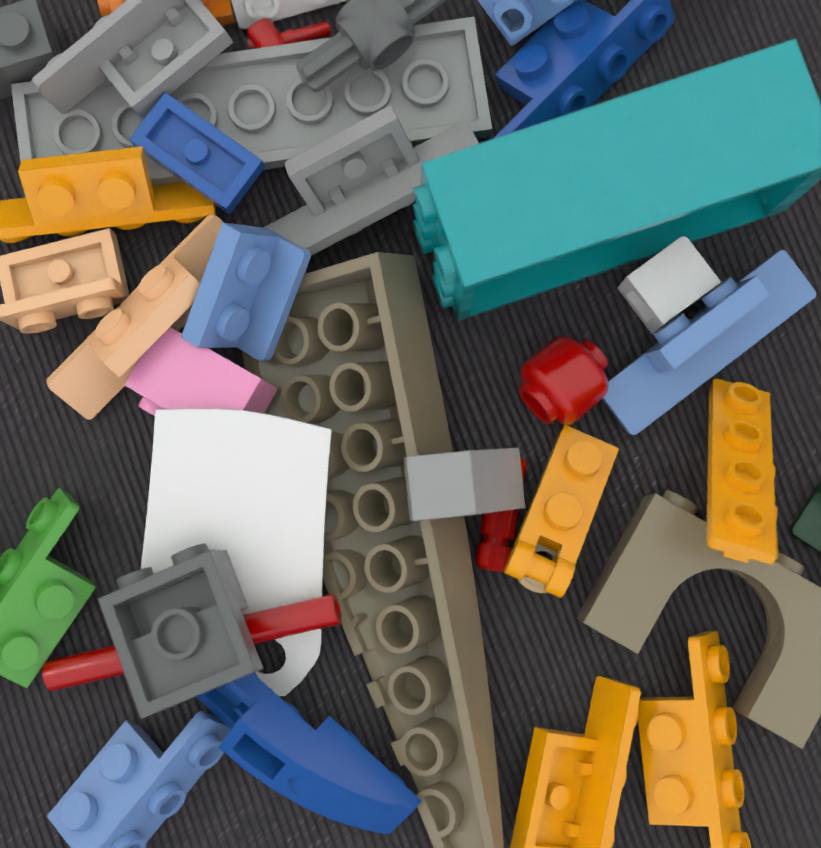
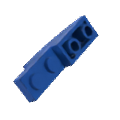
(314, 768)

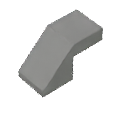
(463, 483)

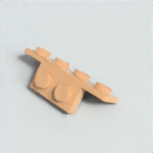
(160, 301)

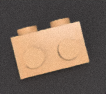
(62, 280)

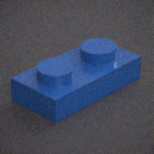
(197, 153)

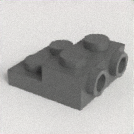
(180, 629)

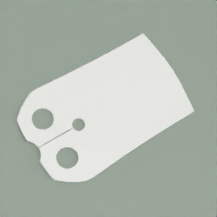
(251, 490)

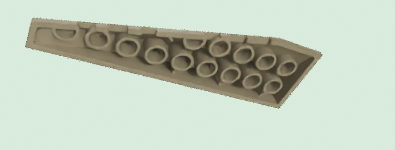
(406, 590)

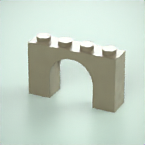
(670, 545)

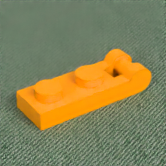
(562, 509)

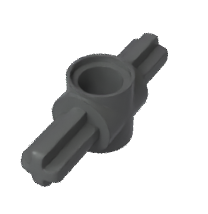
(368, 35)

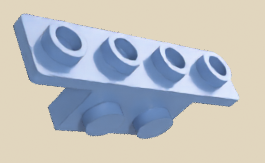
(708, 341)
(136, 785)

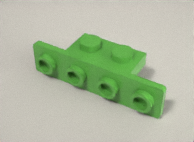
(38, 592)

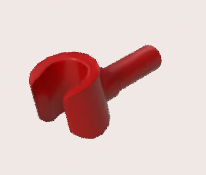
(265, 34)

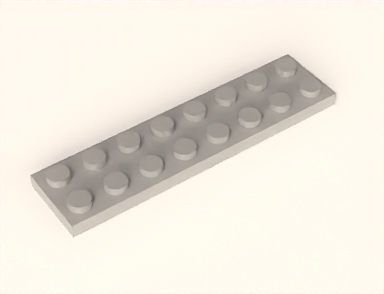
(268, 107)

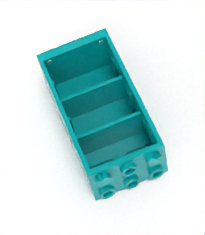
(619, 180)

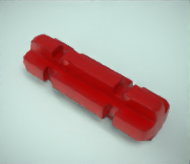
(498, 529)

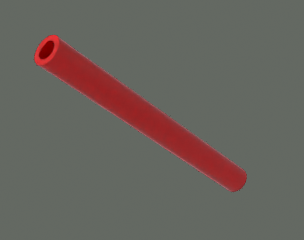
(262, 625)

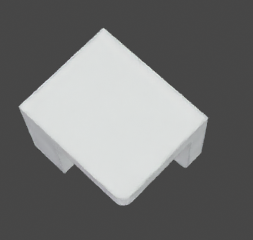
(668, 284)

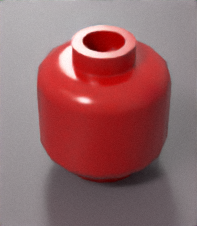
(564, 380)

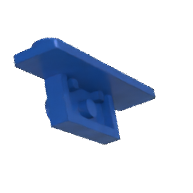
(579, 58)

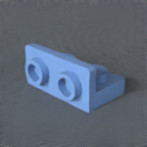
(246, 291)

